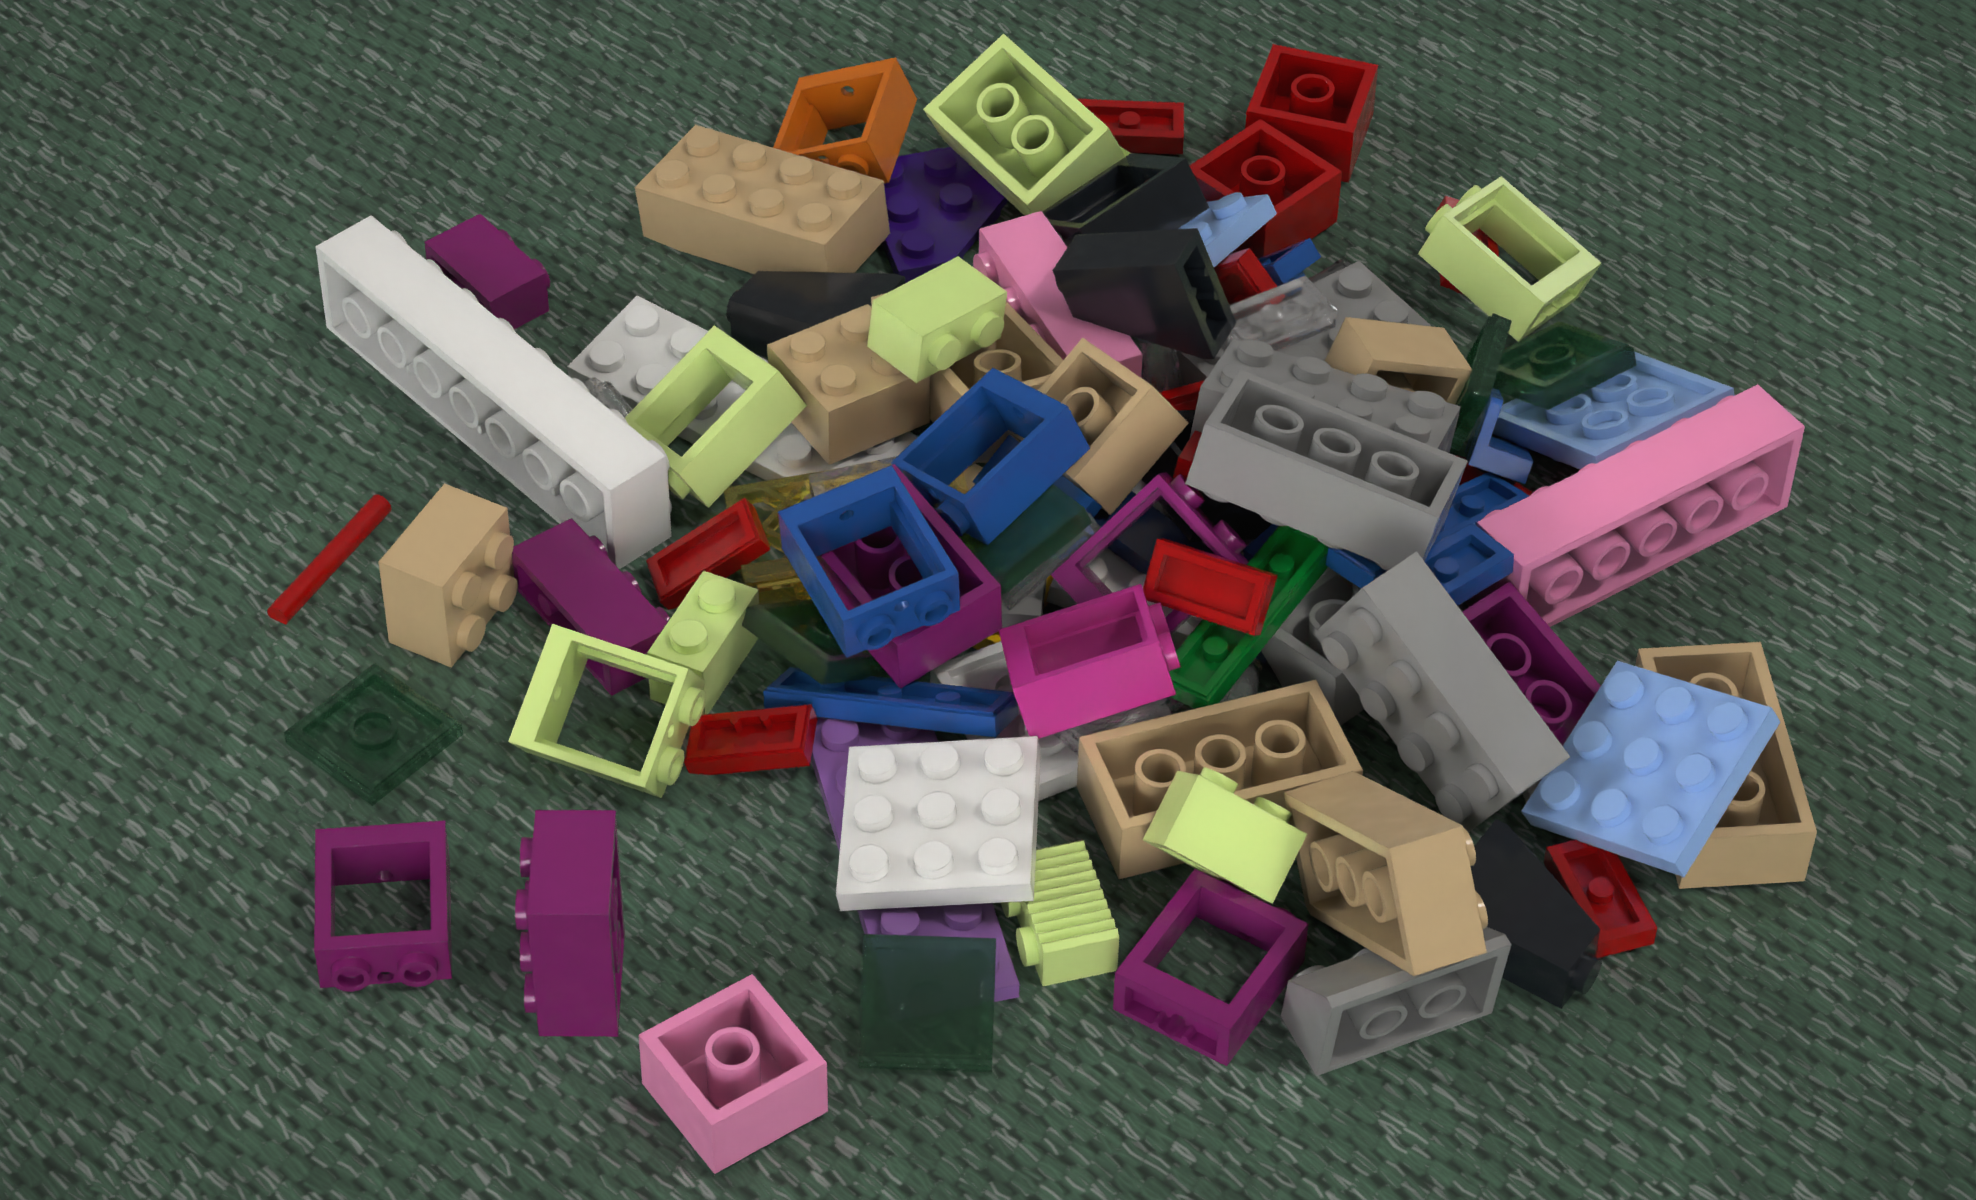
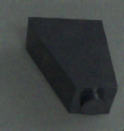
(1148, 287)
(787, 302)
(1547, 928)

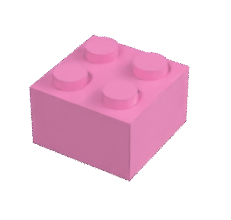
(733, 1073)

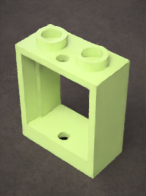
(1523, 233)
(738, 433)
(555, 687)

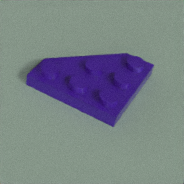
(935, 210)

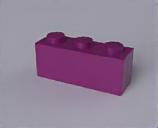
(581, 589)

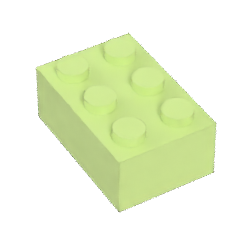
(1022, 128)

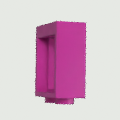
(1089, 661)

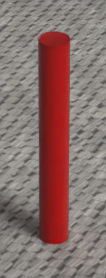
(329, 559)

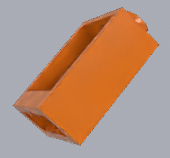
(821, 104)

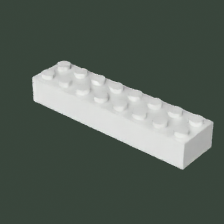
(495, 390)

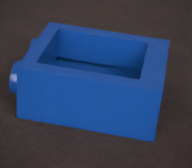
(968, 429)
(870, 506)

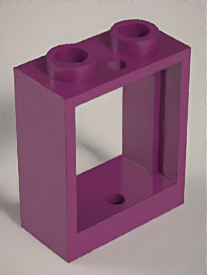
(1221, 538)
(381, 856)
(1207, 1022)

